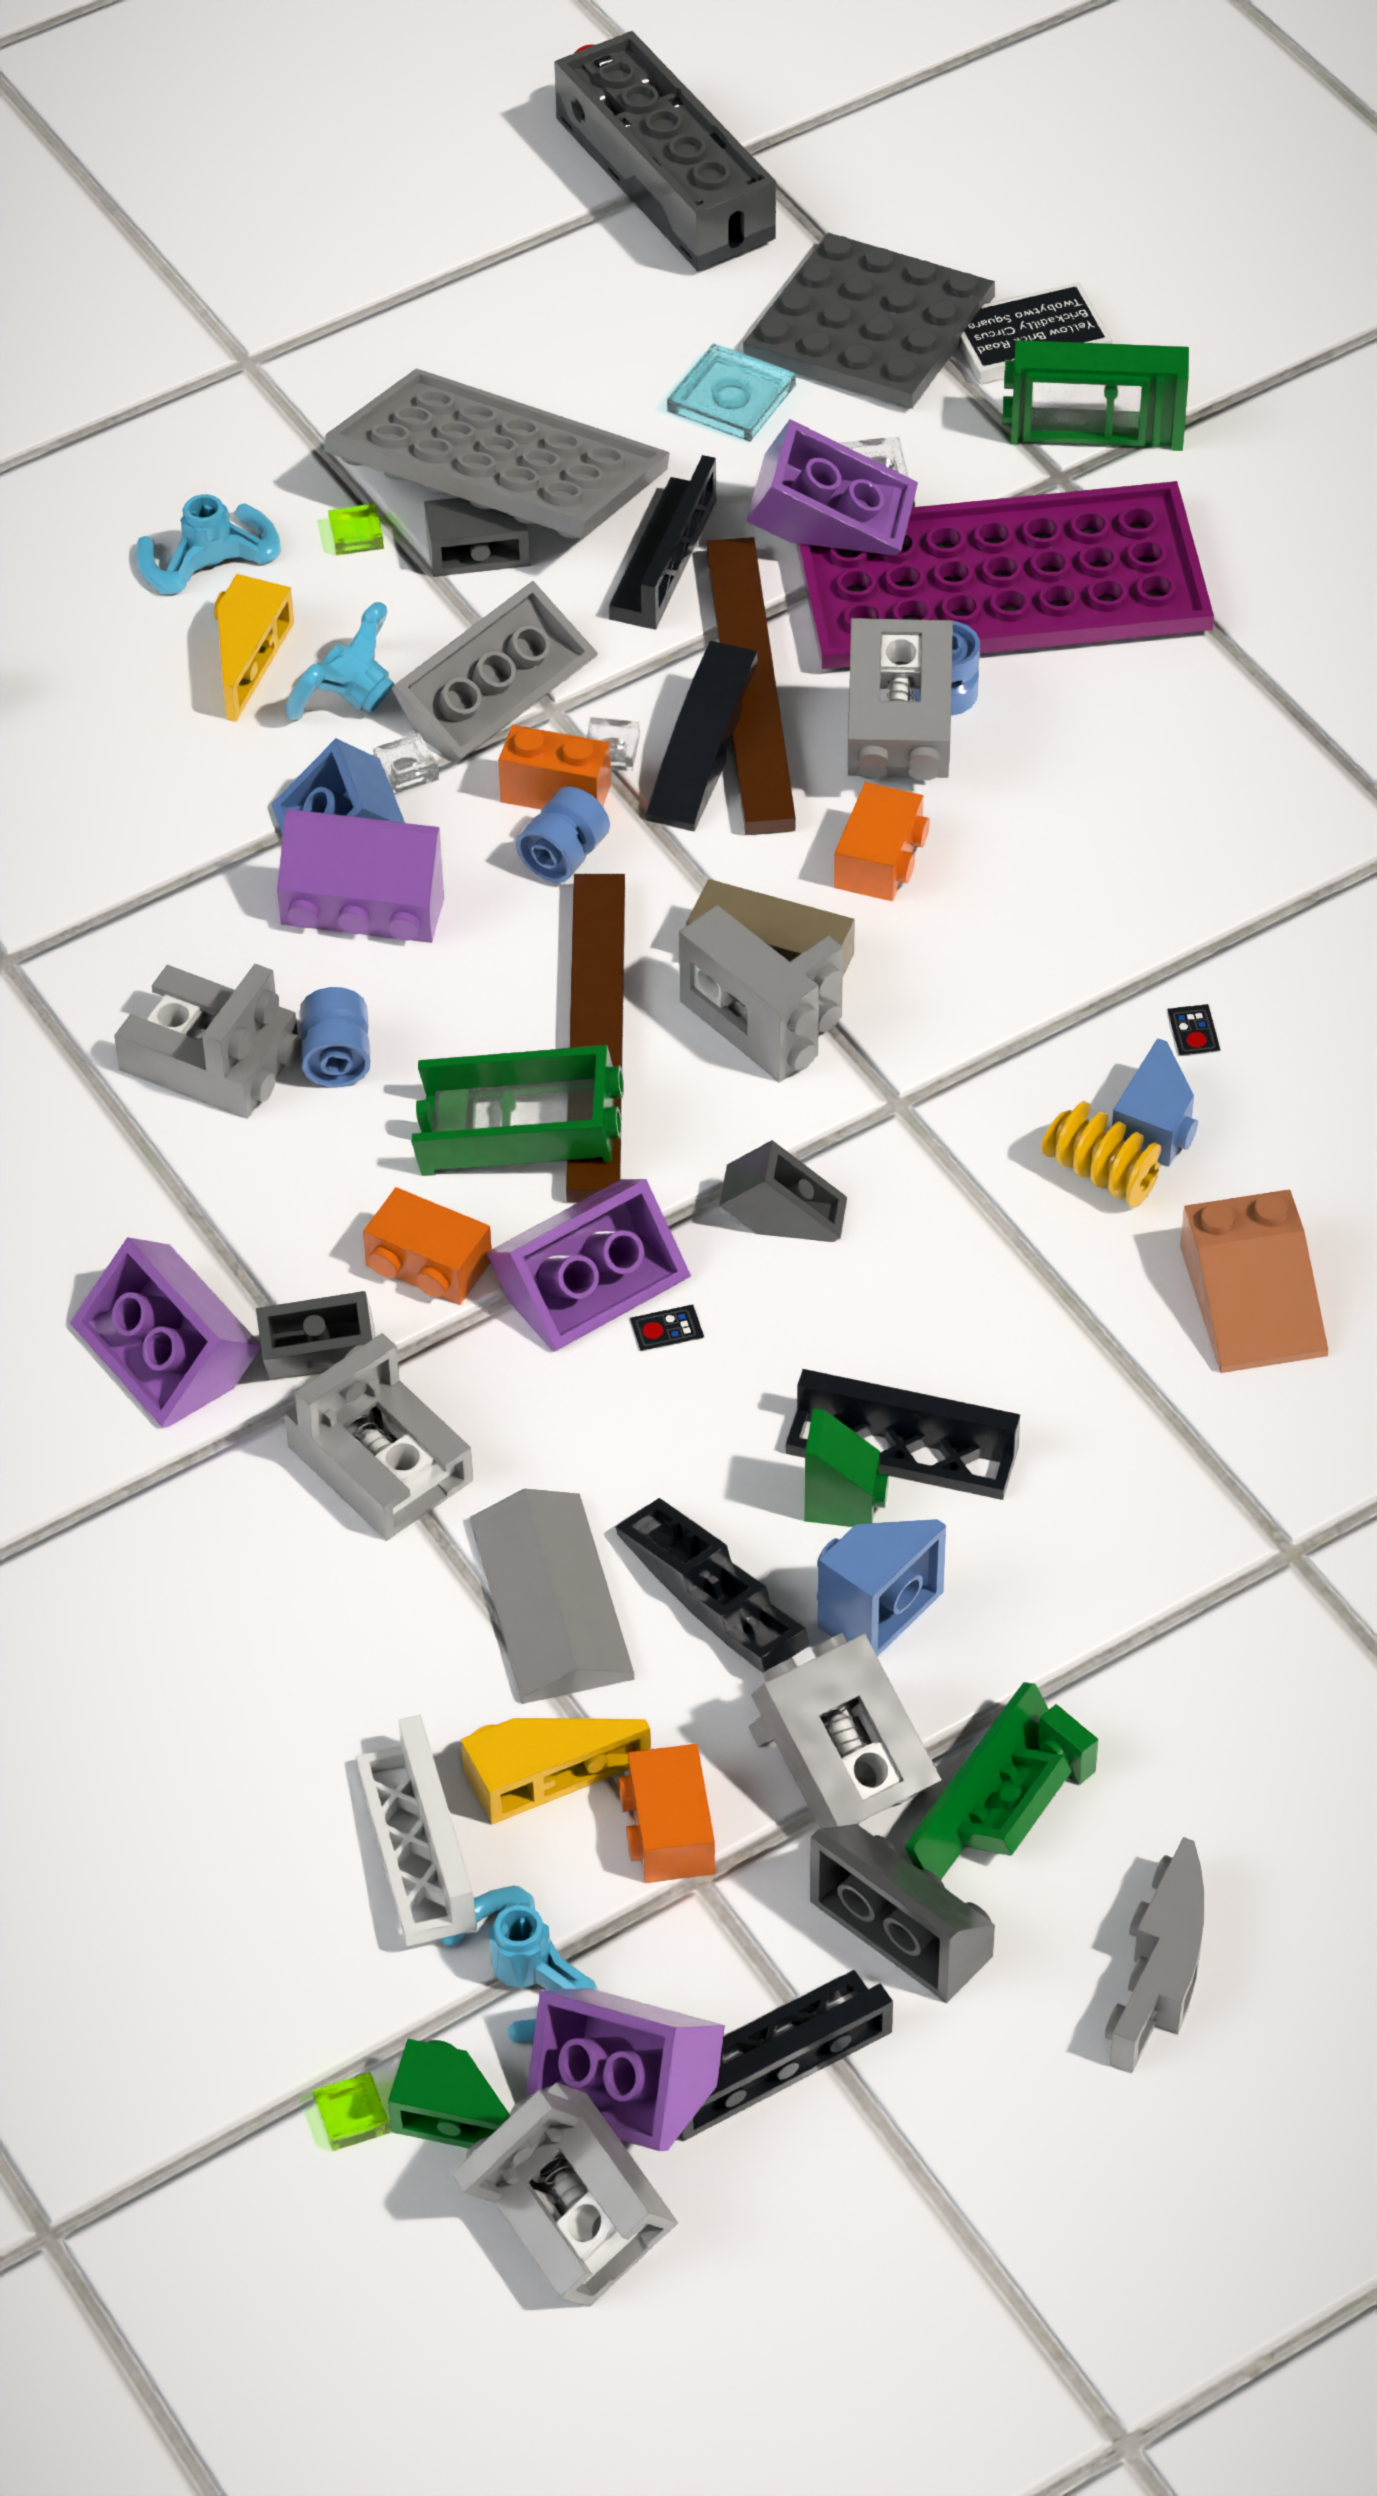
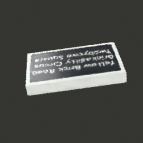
(1044, 315)

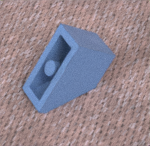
(1159, 1104)

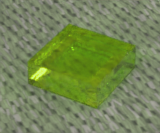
(355, 529)
(351, 2111)

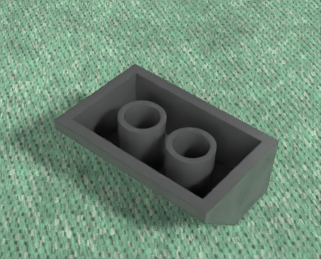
(898, 1909)

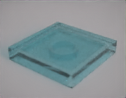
(731, 392)

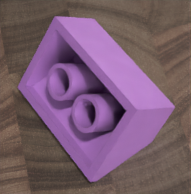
(360, 876)
(590, 1262)
(164, 1331)
(633, 2060)

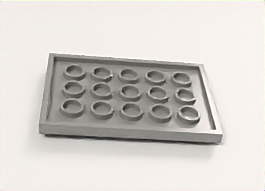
(497, 453)

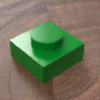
(1065, 1736)

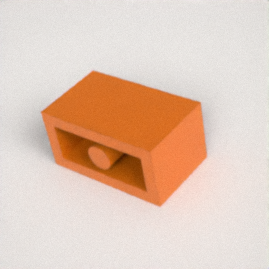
(542, 762)
(880, 842)
(427, 1246)
(670, 1813)

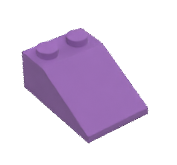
(830, 495)

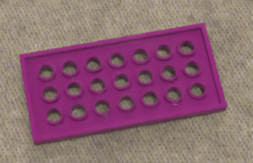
(1014, 521)

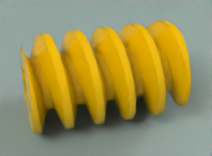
(1103, 1153)

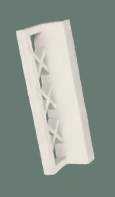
(434, 1823)

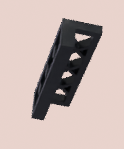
(665, 548)
(910, 1423)
(798, 2052)

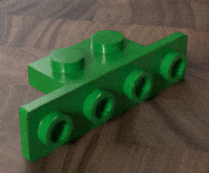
(994, 1792)

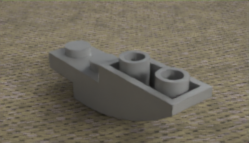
(1166, 1957)

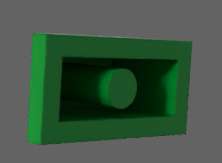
(841, 1474)
(443, 2096)

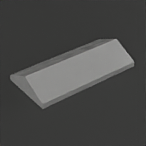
(492, 673)
(550, 1594)

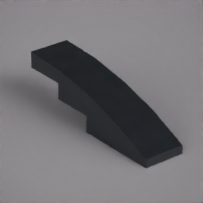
(701, 736)
(710, 1586)

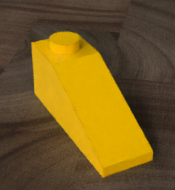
(252, 626)
(545, 1758)

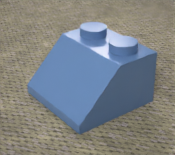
(341, 783)
(880, 1579)

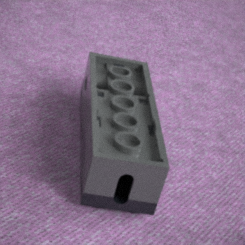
(665, 150)

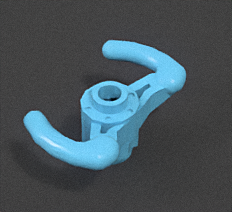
(208, 541)
(348, 670)
(522, 1949)

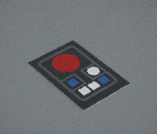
(1193, 1029)
(666, 1327)

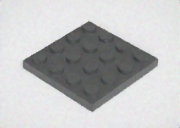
(869, 319)

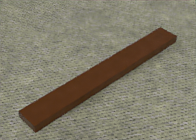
(759, 733)
(597, 1001)

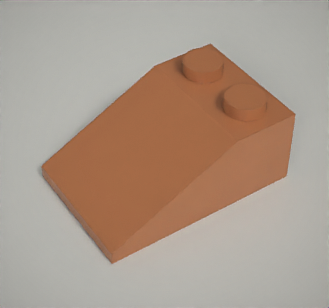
(1253, 1280)

